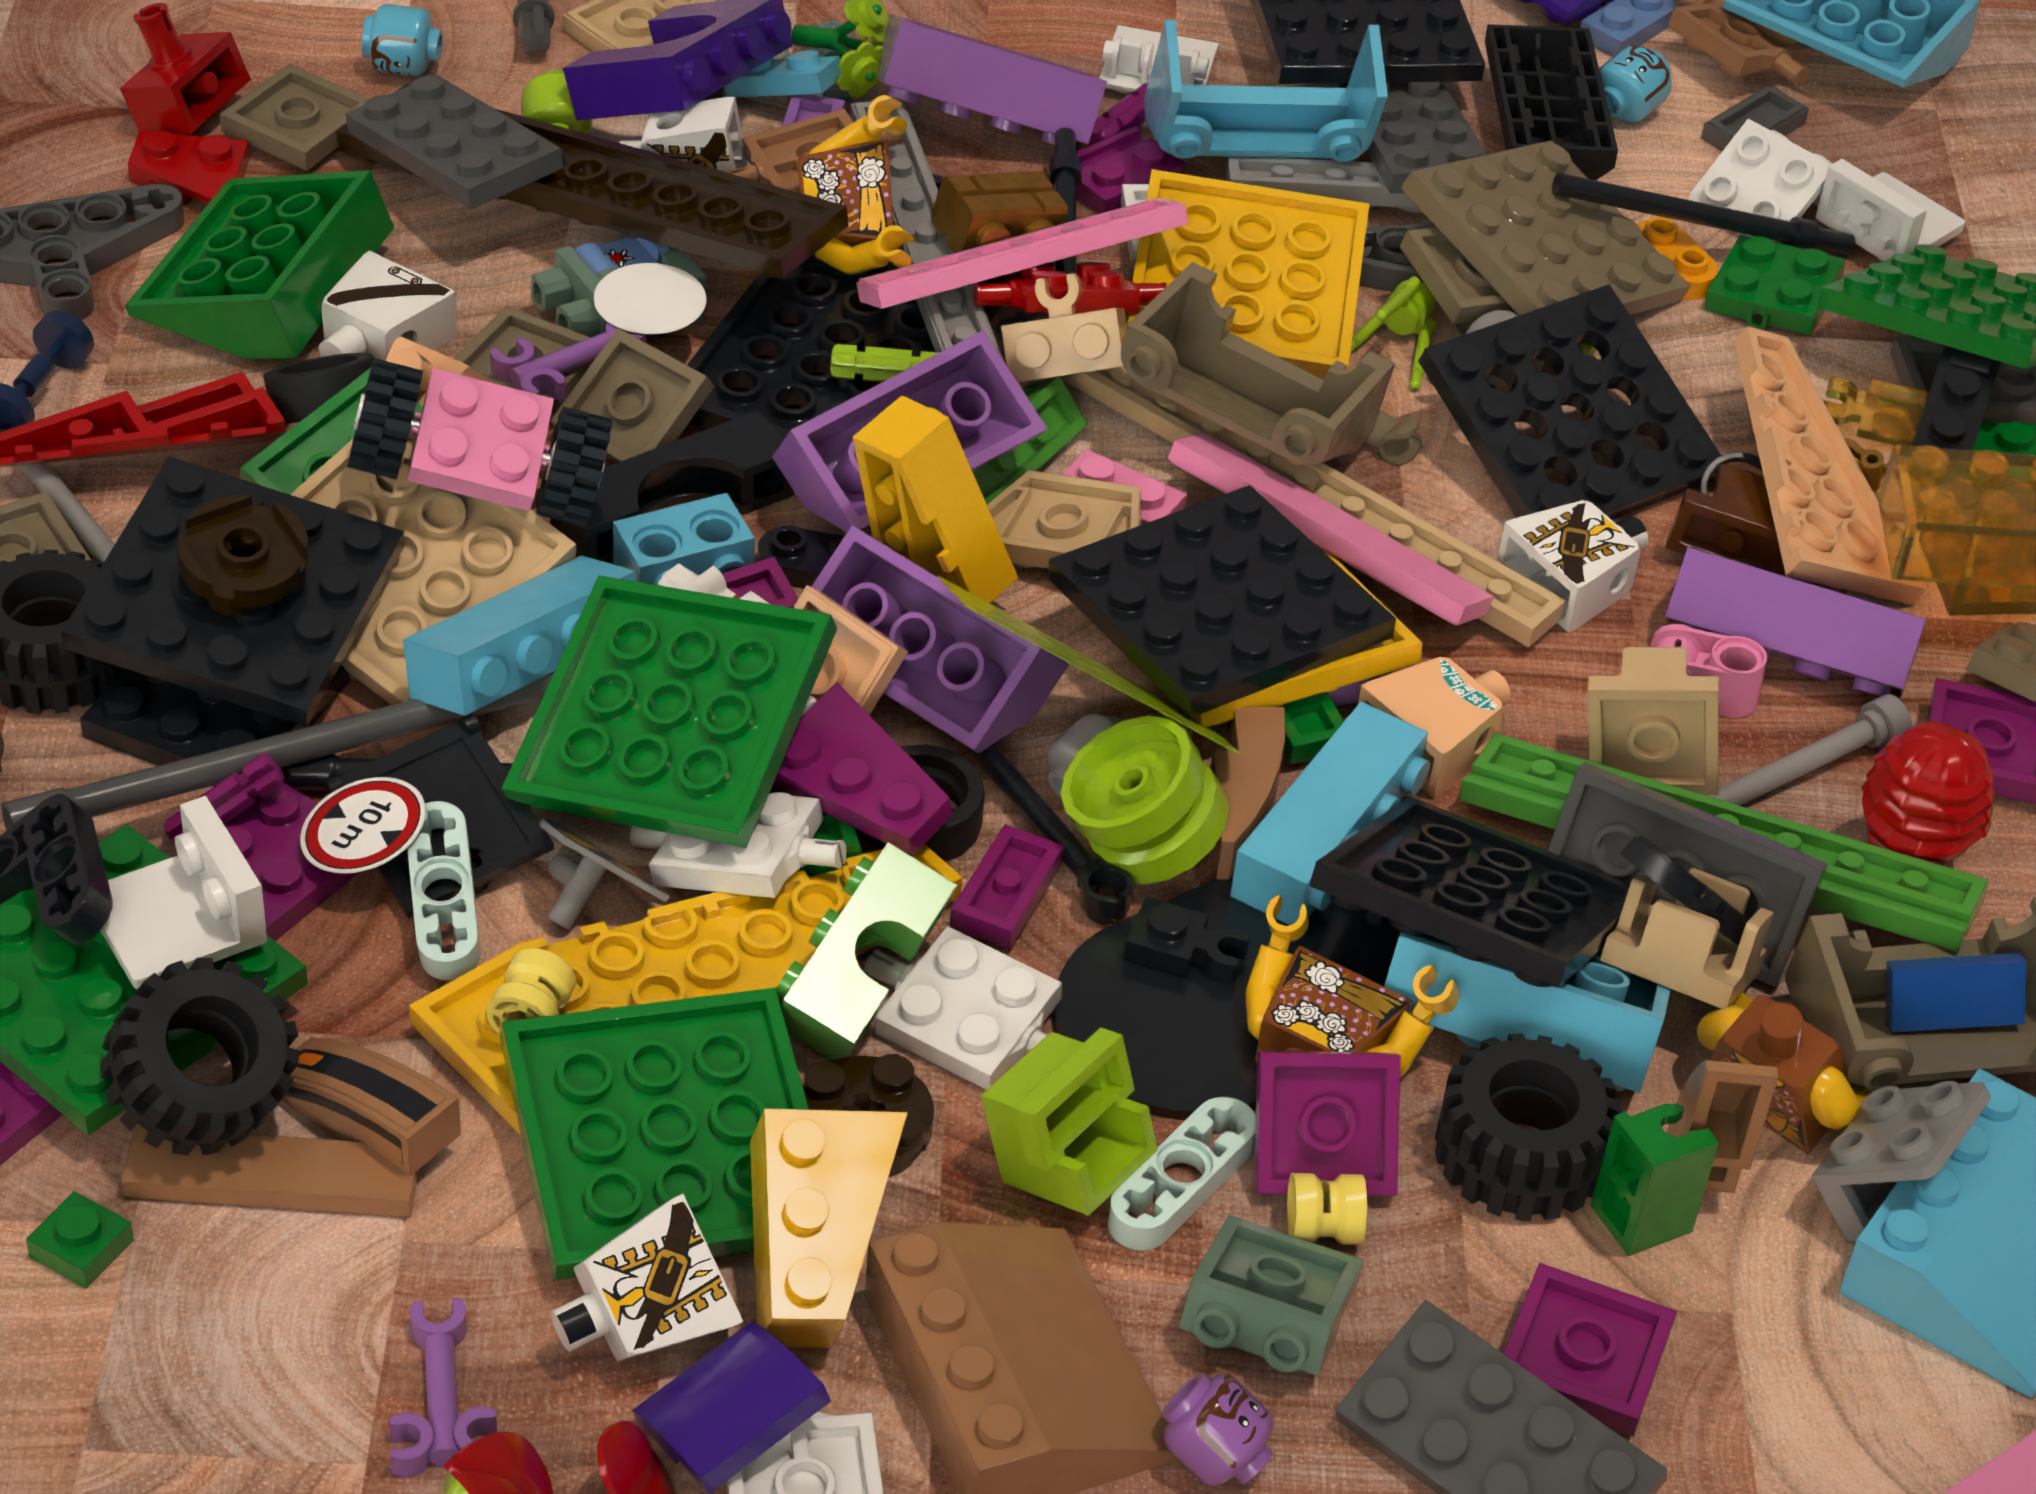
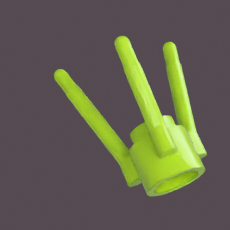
(1404, 314)

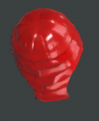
(1929, 793)

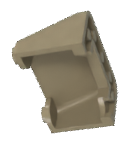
(1188, 355)
(1842, 992)

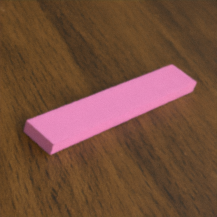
(1021, 252)
(1336, 530)

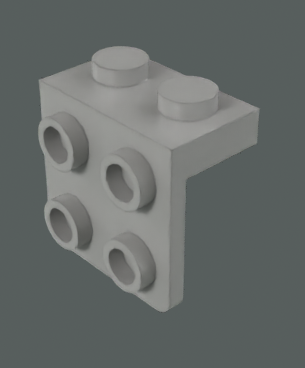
(1892, 1140)

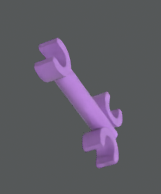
(546, 372)
(443, 1431)

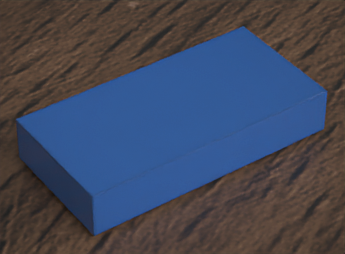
(1955, 992)

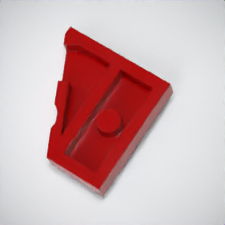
(187, 162)

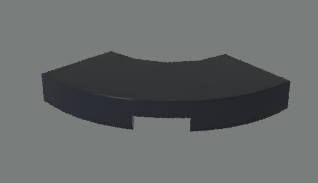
(1685, 886)

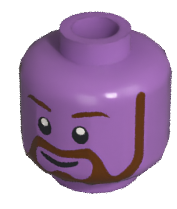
(1218, 1429)

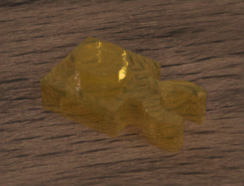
(1884, 413)

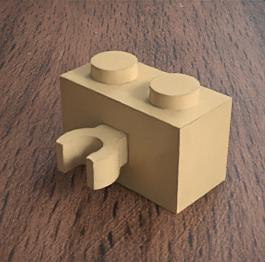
(1066, 340)

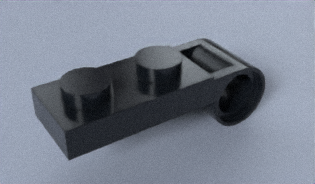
(1957, 400)

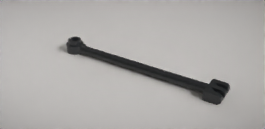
(1103, 888)

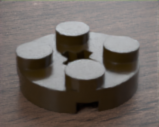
(235, 581)
(878, 1086)

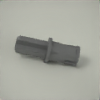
(534, 23)

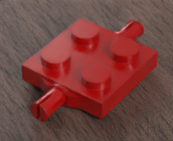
(1100, 289)

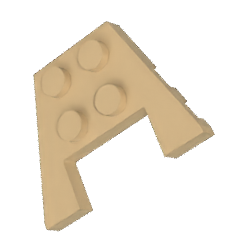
(1059, 513)

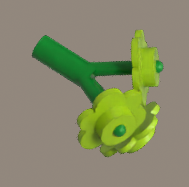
(860, 67)

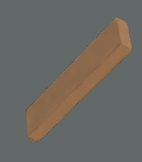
(272, 1174)

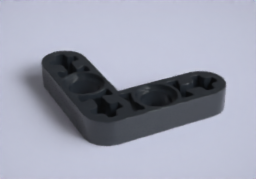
(60, 859)

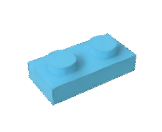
(796, 75)

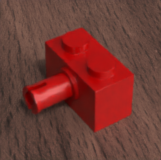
(185, 76)

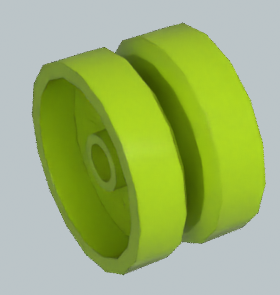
(1145, 799)

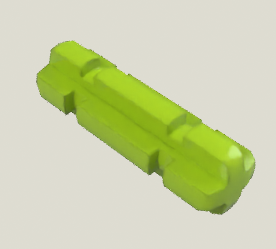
(875, 364)

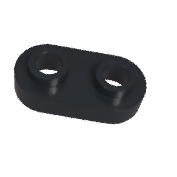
(799, 552)

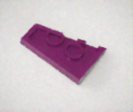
(861, 774)

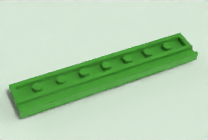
(1860, 879)

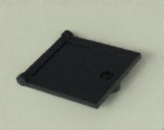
(464, 771)

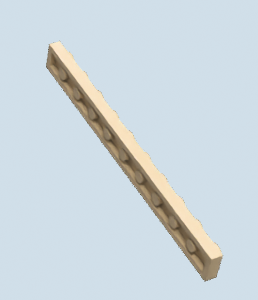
(1518, 606)

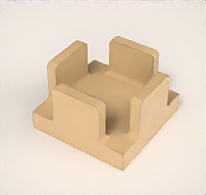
(1657, 720)
(1684, 946)

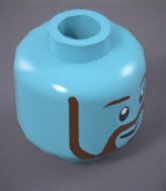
(401, 40)
(1635, 83)

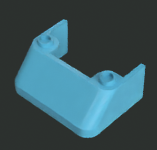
(1265, 118)

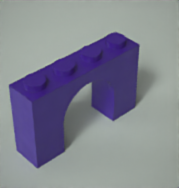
(691, 57)

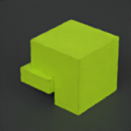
(1067, 1122)

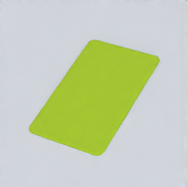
(1082, 662)

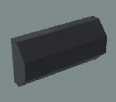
(1552, 91)

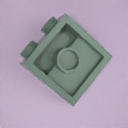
(1270, 1295)

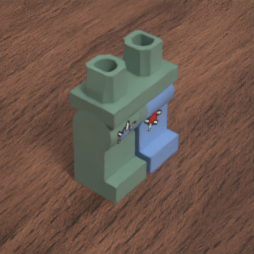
(579, 270)

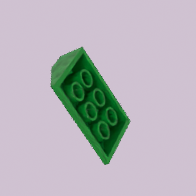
(263, 261)

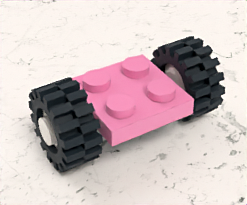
(480, 441)

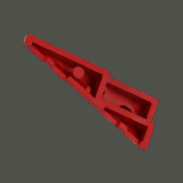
(200, 417)

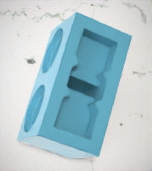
(687, 534)

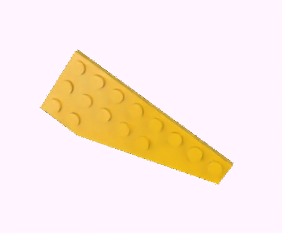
(675, 953)

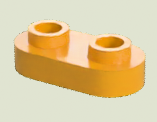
(1689, 258)

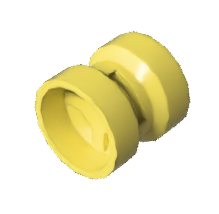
(527, 987)
(1327, 1208)

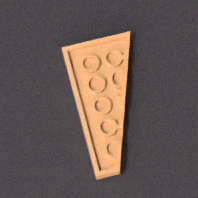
(1815, 489)

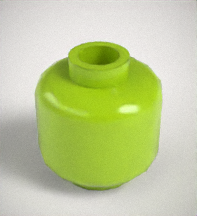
(549, 101)

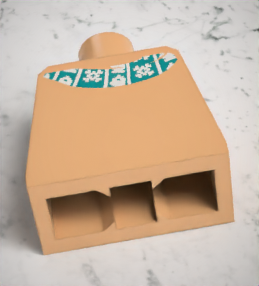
(1448, 705)

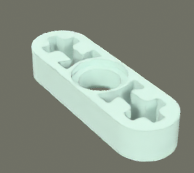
(458, 910)
(1176, 1199)

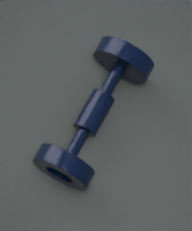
(62, 342)

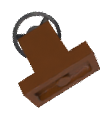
(1732, 522)

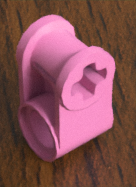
(1734, 659)

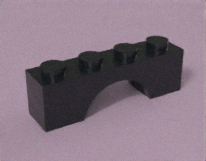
(716, 461)

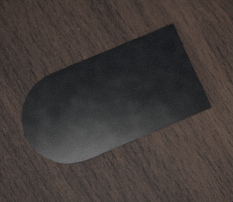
(1192, 1033)

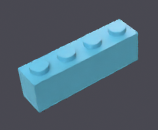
(503, 639)
(1340, 792)

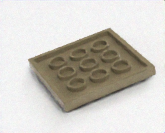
(1540, 243)

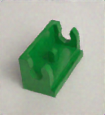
(1652, 1180)

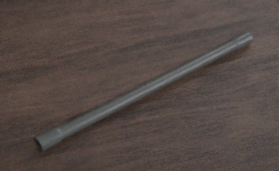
(285, 749)

